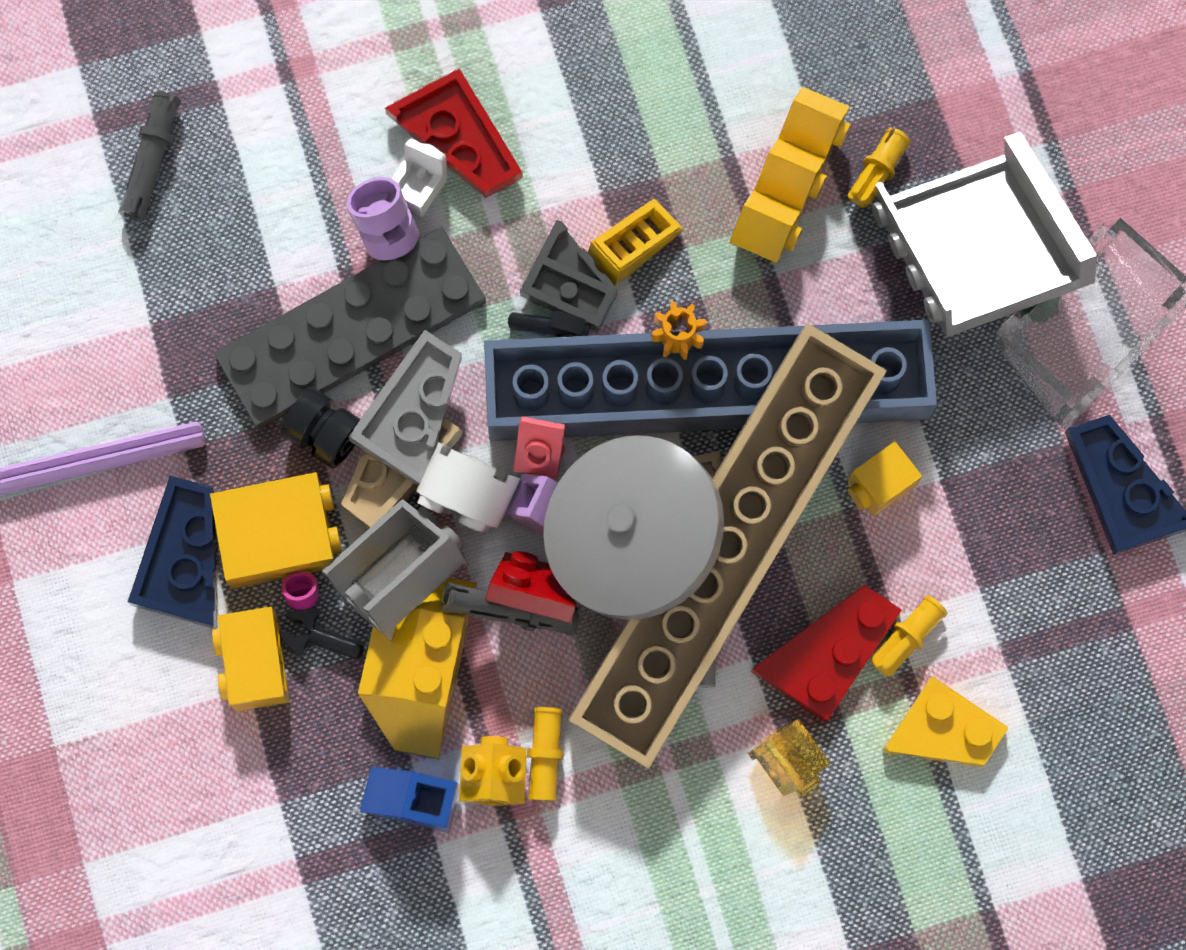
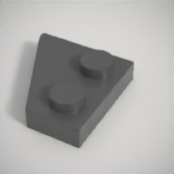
(568, 280)

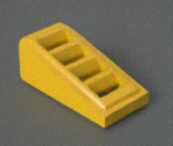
(615, 260)

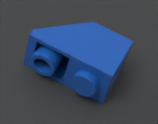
(411, 798)

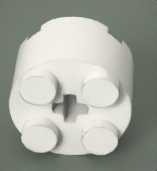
(467, 487)

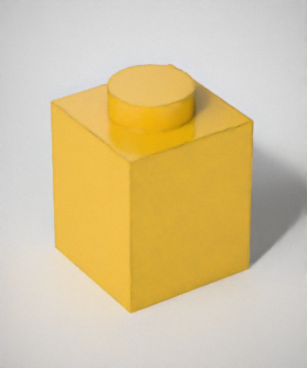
(883, 479)

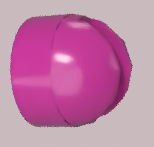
(300, 590)

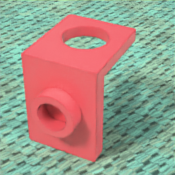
(539, 447)

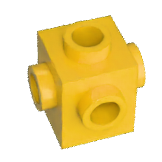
(492, 773)

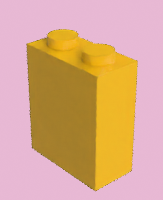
(275, 529)

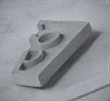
(411, 408)

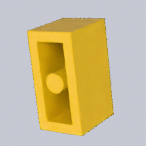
(251, 659)

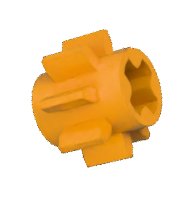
(672, 320)

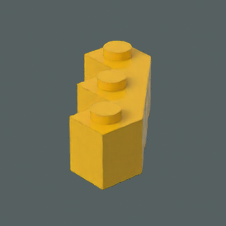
(791, 175)

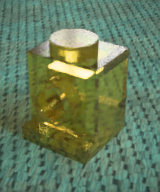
(793, 745)

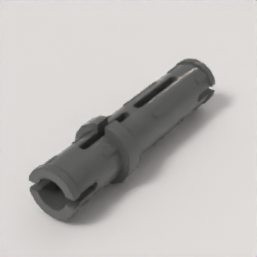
(154, 138)
(472, 602)

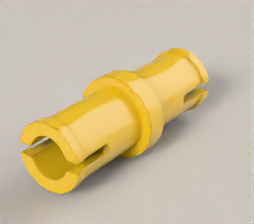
(545, 754)

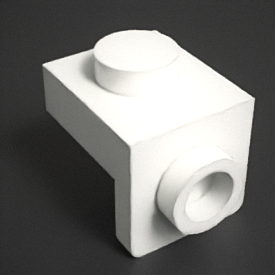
(421, 175)

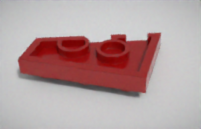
(458, 126)
(830, 653)

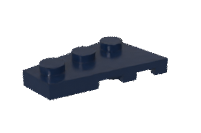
(1124, 490)
(180, 557)

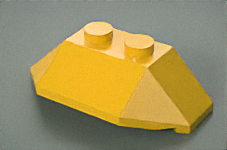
(414, 676)

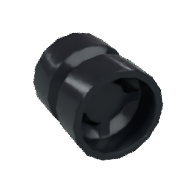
(317, 424)

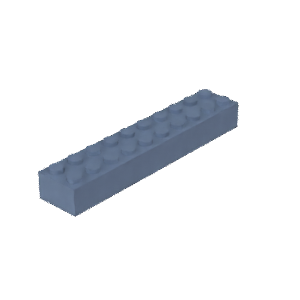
(630, 388)

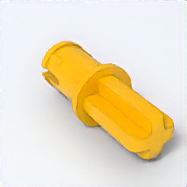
(879, 166)
(908, 636)

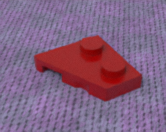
(529, 586)

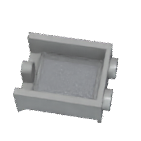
(395, 565)

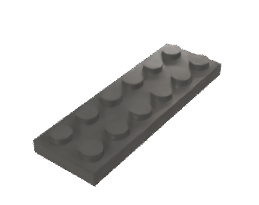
(349, 327)

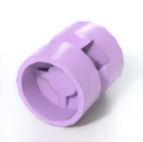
(383, 218)

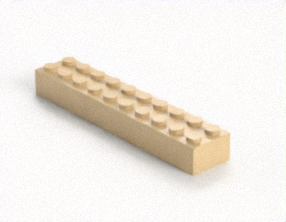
(762, 493)

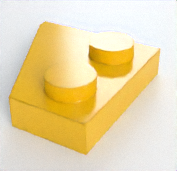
(946, 728)

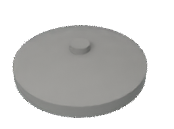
(633, 527)

